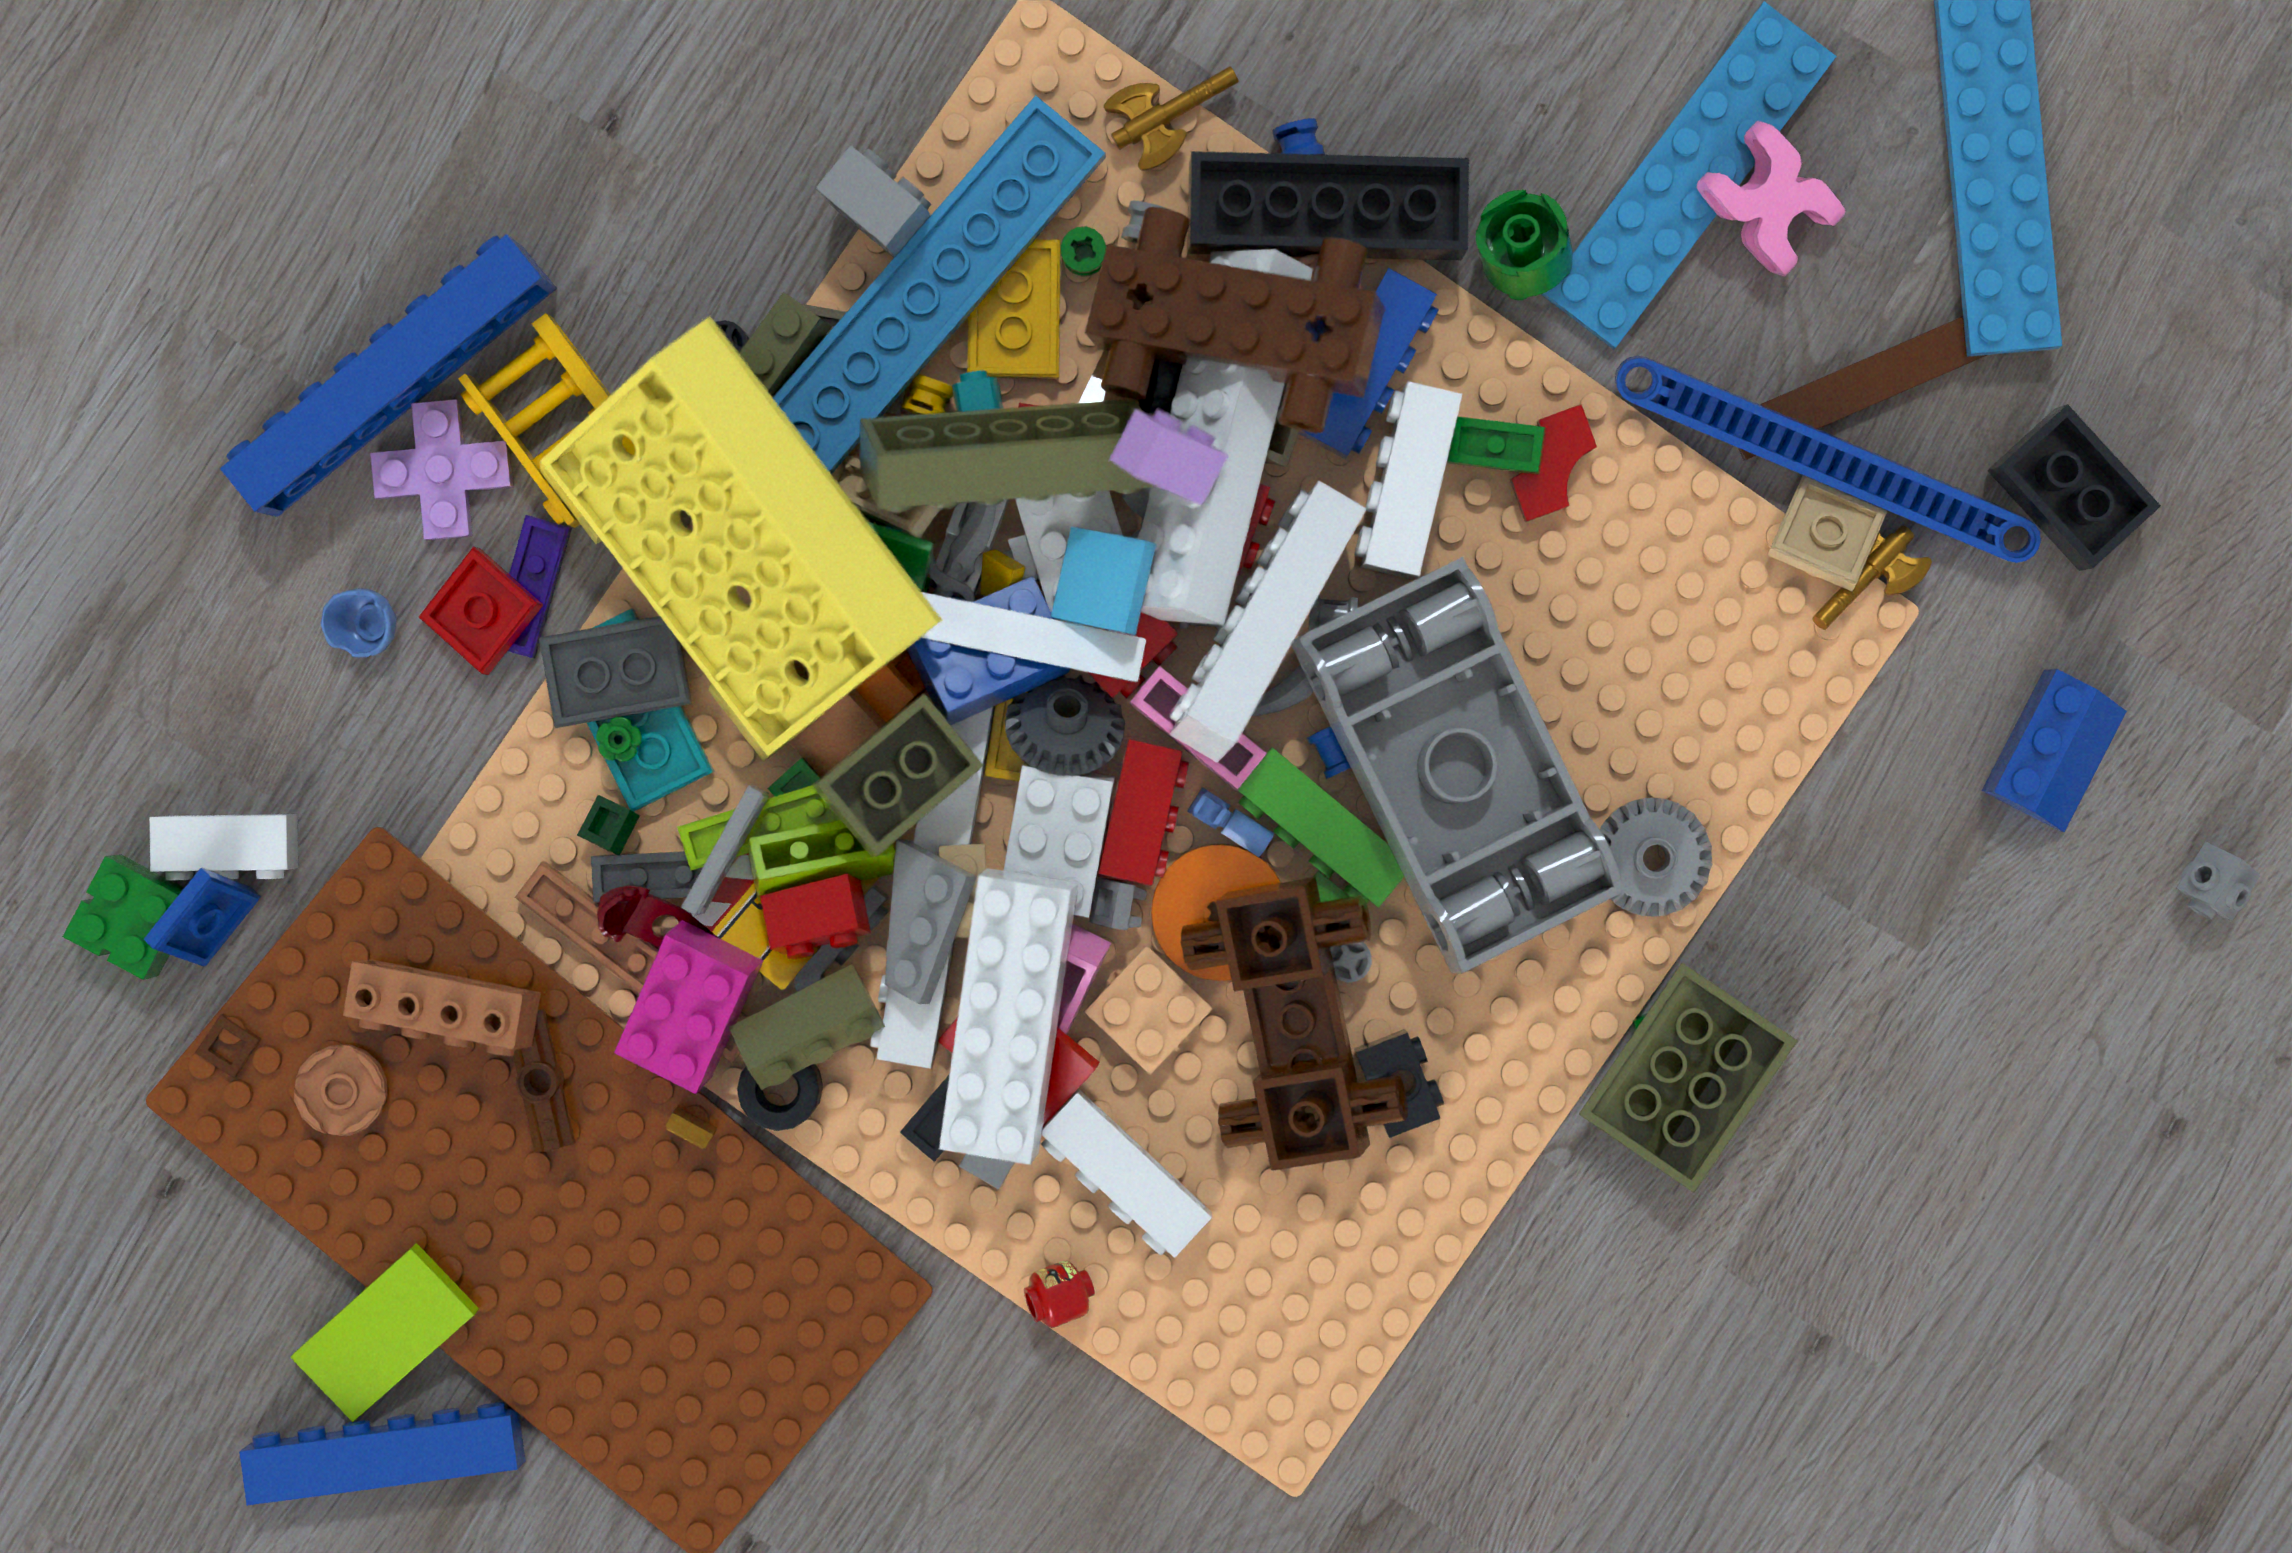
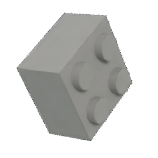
(868, 196)

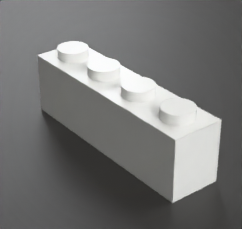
(1126, 1174)

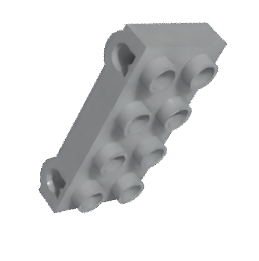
(1458, 766)

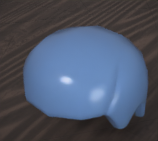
(359, 622)

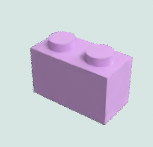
(1168, 456)

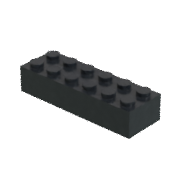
(1298, 200)

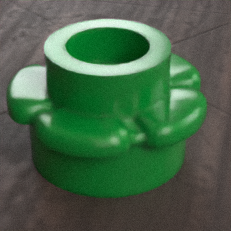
(631, 739)

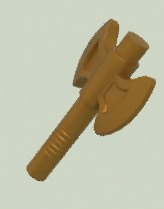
(1149, 122)
(1885, 559)

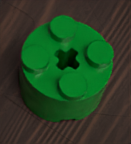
(1524, 244)

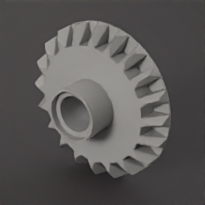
(1686, 850)

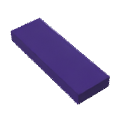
(537, 570)

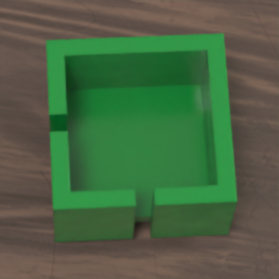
(122, 913)

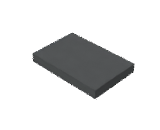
(614, 671)

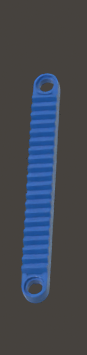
(1827, 459)

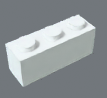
(224, 845)

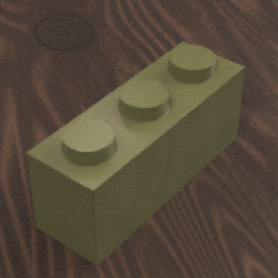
(806, 1027)

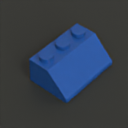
(2055, 748)

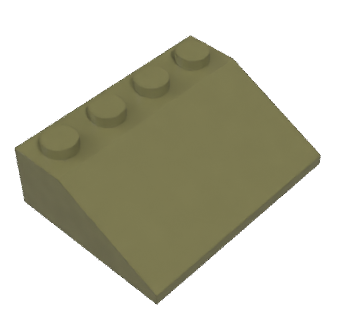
(1688, 1077)

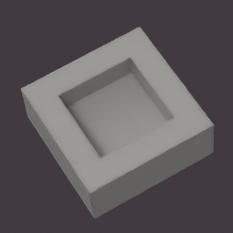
(1113, 904)

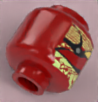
(1058, 1294)

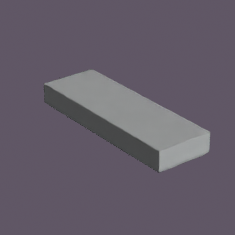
(725, 850)

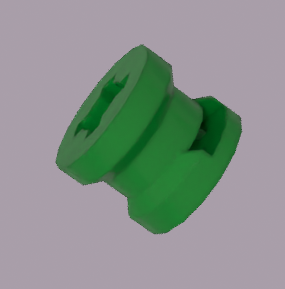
(1086, 258)

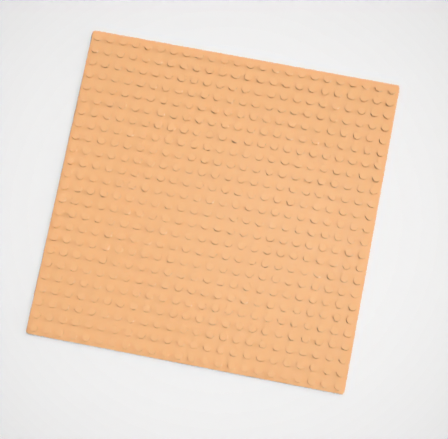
(1660, 668)

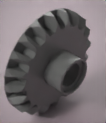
(1060, 744)

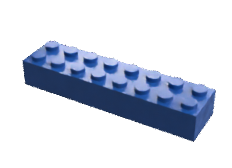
(387, 376)

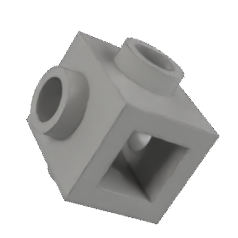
(2217, 883)

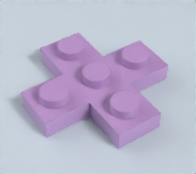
(441, 469)

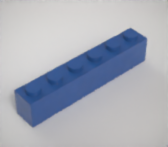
(382, 1455)

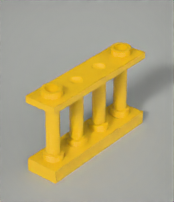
(576, 380)

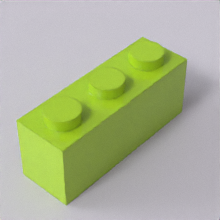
(812, 855)

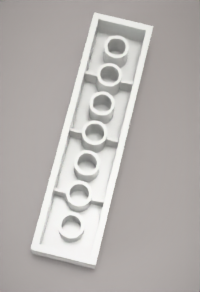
(1203, 543)

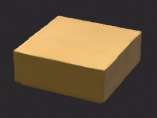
(690, 1128)

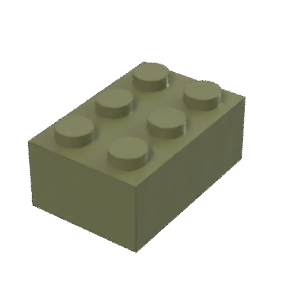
(897, 775)

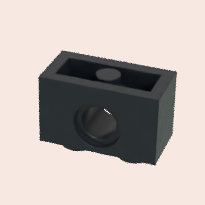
(1397, 1053)

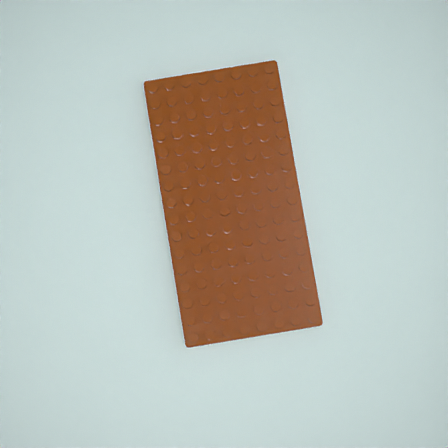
(632, 1292)

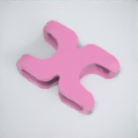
(1771, 198)

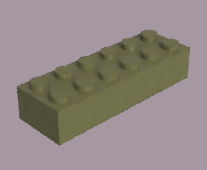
(995, 455)

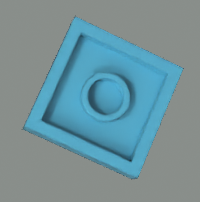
(1103, 580)

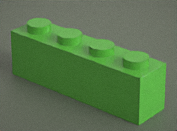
(1323, 826)

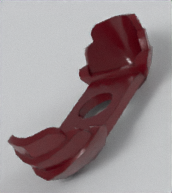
(634, 911)

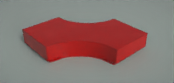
(1565, 442)

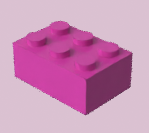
(688, 1006)

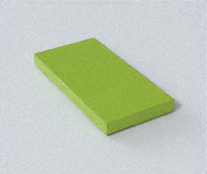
(384, 1332)

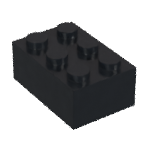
(2074, 488)

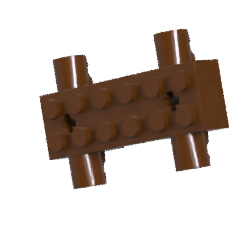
(1235, 319)
(1295, 1023)

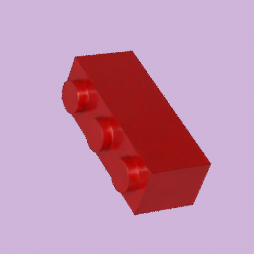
(1143, 812)

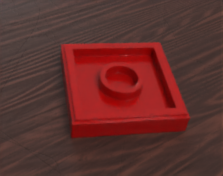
(480, 610)

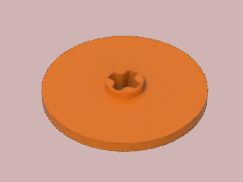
(1193, 884)

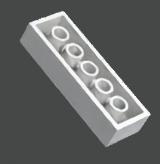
(1265, 625)
(1008, 1015)

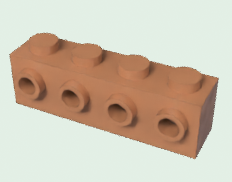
(441, 1005)

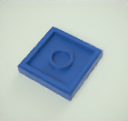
(202, 917)

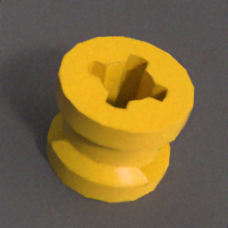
(929, 393)

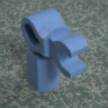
(1234, 825)

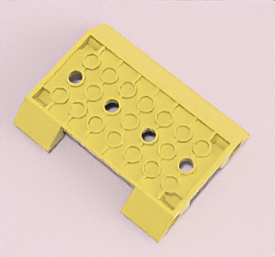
(761, 521)

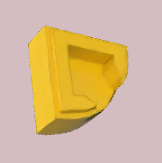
(999, 572)

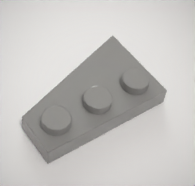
(924, 919)

